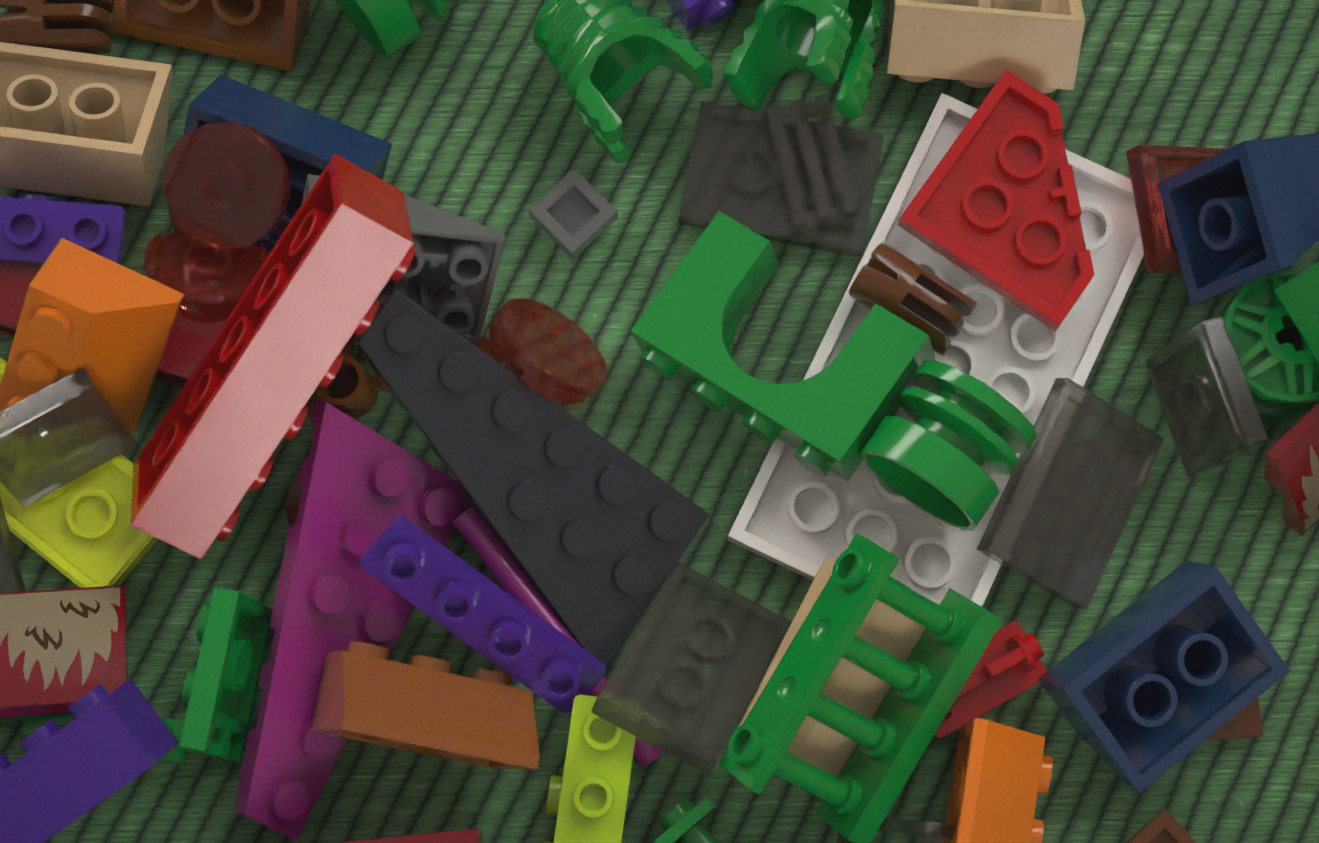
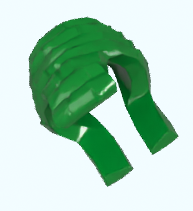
(812, 37)
(606, 49)

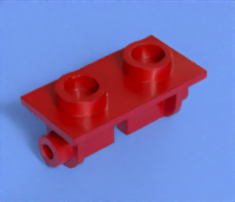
(1003, 671)

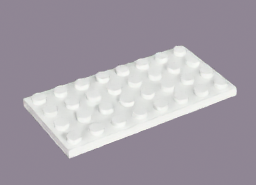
(803, 516)

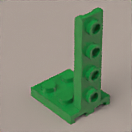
(222, 686)

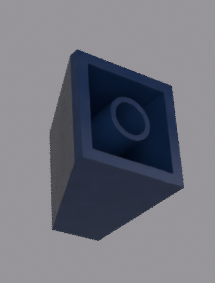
(1244, 213)

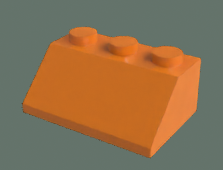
(92, 318)
(997, 784)

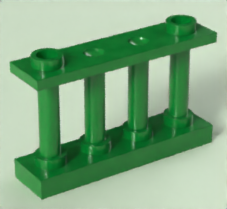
(905, 719)

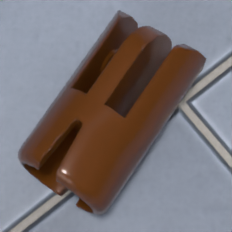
(58, 24)
(912, 295)

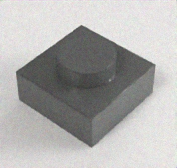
(573, 213)

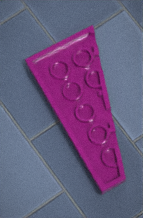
(327, 599)

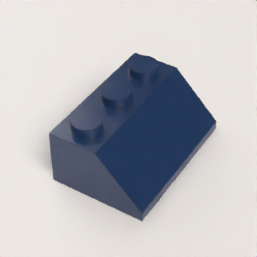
(301, 136)
(1164, 674)

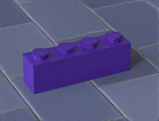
(79, 764)

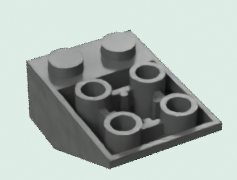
(450, 266)

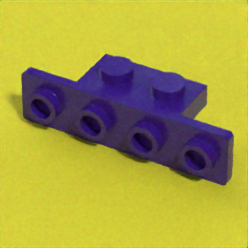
(38, 222)
(482, 614)

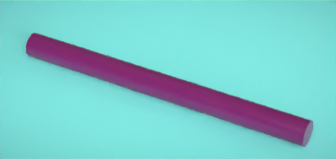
(521, 588)

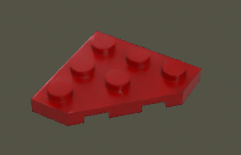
(1009, 204)

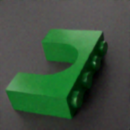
(824, 417)

